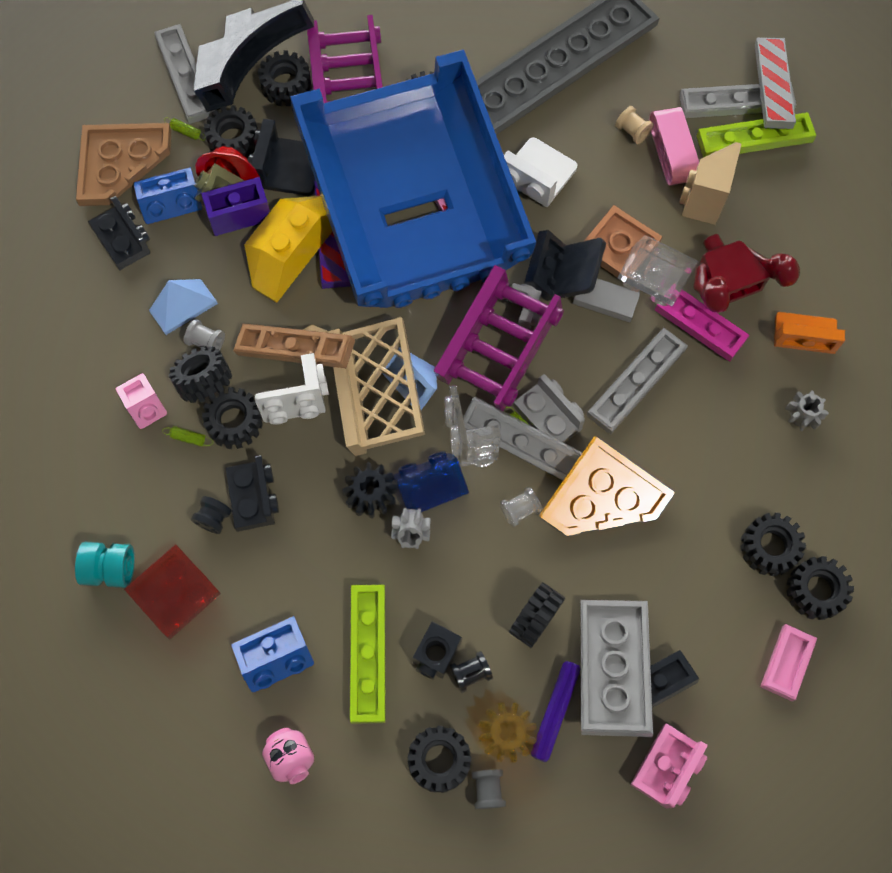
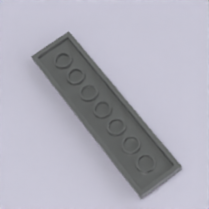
(562, 58)

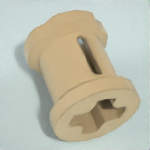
(634, 125)

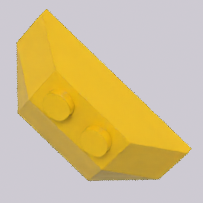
(286, 244)

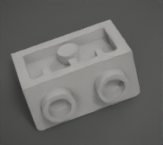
(550, 410)

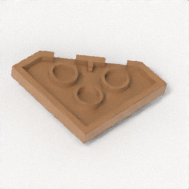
(117, 157)

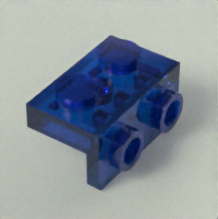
(431, 482)

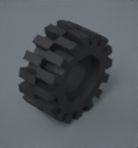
(283, 65)
(231, 120)
(200, 374)
(225, 402)
(788, 533)
(833, 575)
(536, 614)
(439, 781)

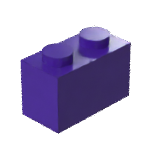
(236, 206)

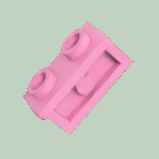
(669, 767)

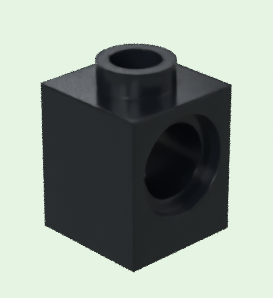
(436, 636)

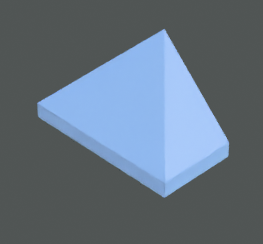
(180, 303)
(424, 377)

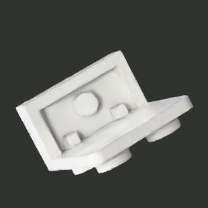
(540, 170)
(298, 401)

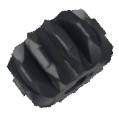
(382, 491)

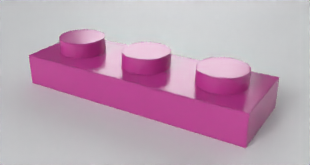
(705, 325)

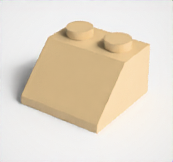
(710, 185)

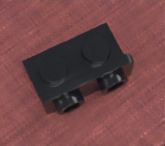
(120, 235)
(251, 495)

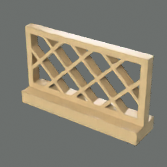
(351, 397)

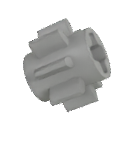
(799, 412)
(411, 528)

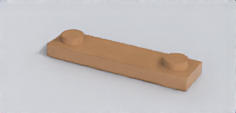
(290, 344)

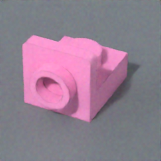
(141, 401)

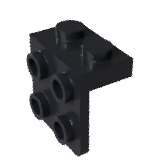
(281, 162)
(564, 268)

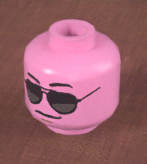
(288, 755)

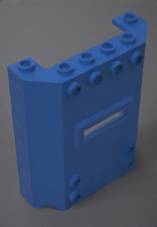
(403, 151)

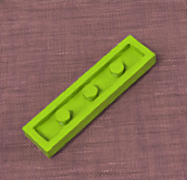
(754, 136)
(367, 654)

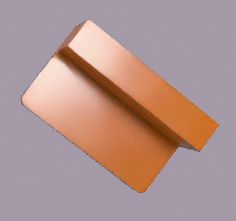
(807, 333)

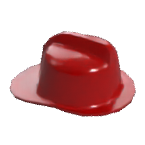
(228, 159)

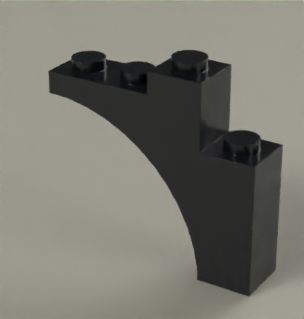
(246, 40)

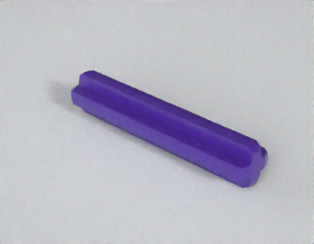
(555, 711)

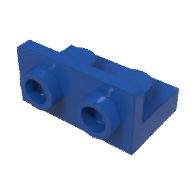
(167, 195)
(272, 654)

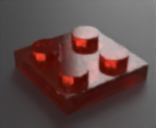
(172, 591)

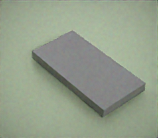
(615, 668)

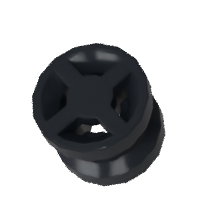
(211, 515)

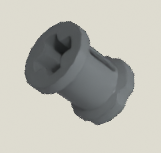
(488, 789)

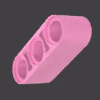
(673, 144)

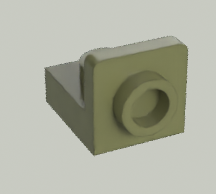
(214, 179)

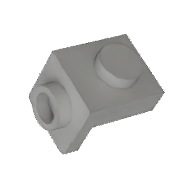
(527, 317)

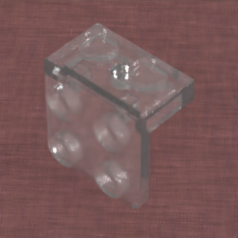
(471, 446)

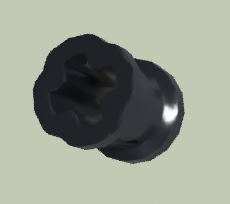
(471, 672)

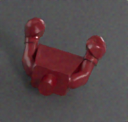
(737, 272)

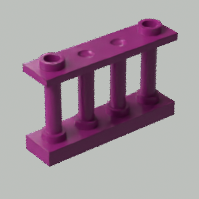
(322, 63)
(482, 313)

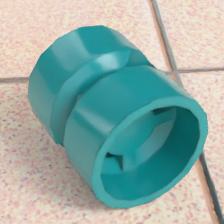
(99, 564)

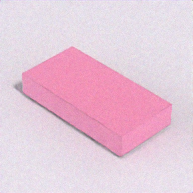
(788, 662)

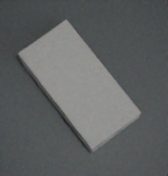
(610, 300)

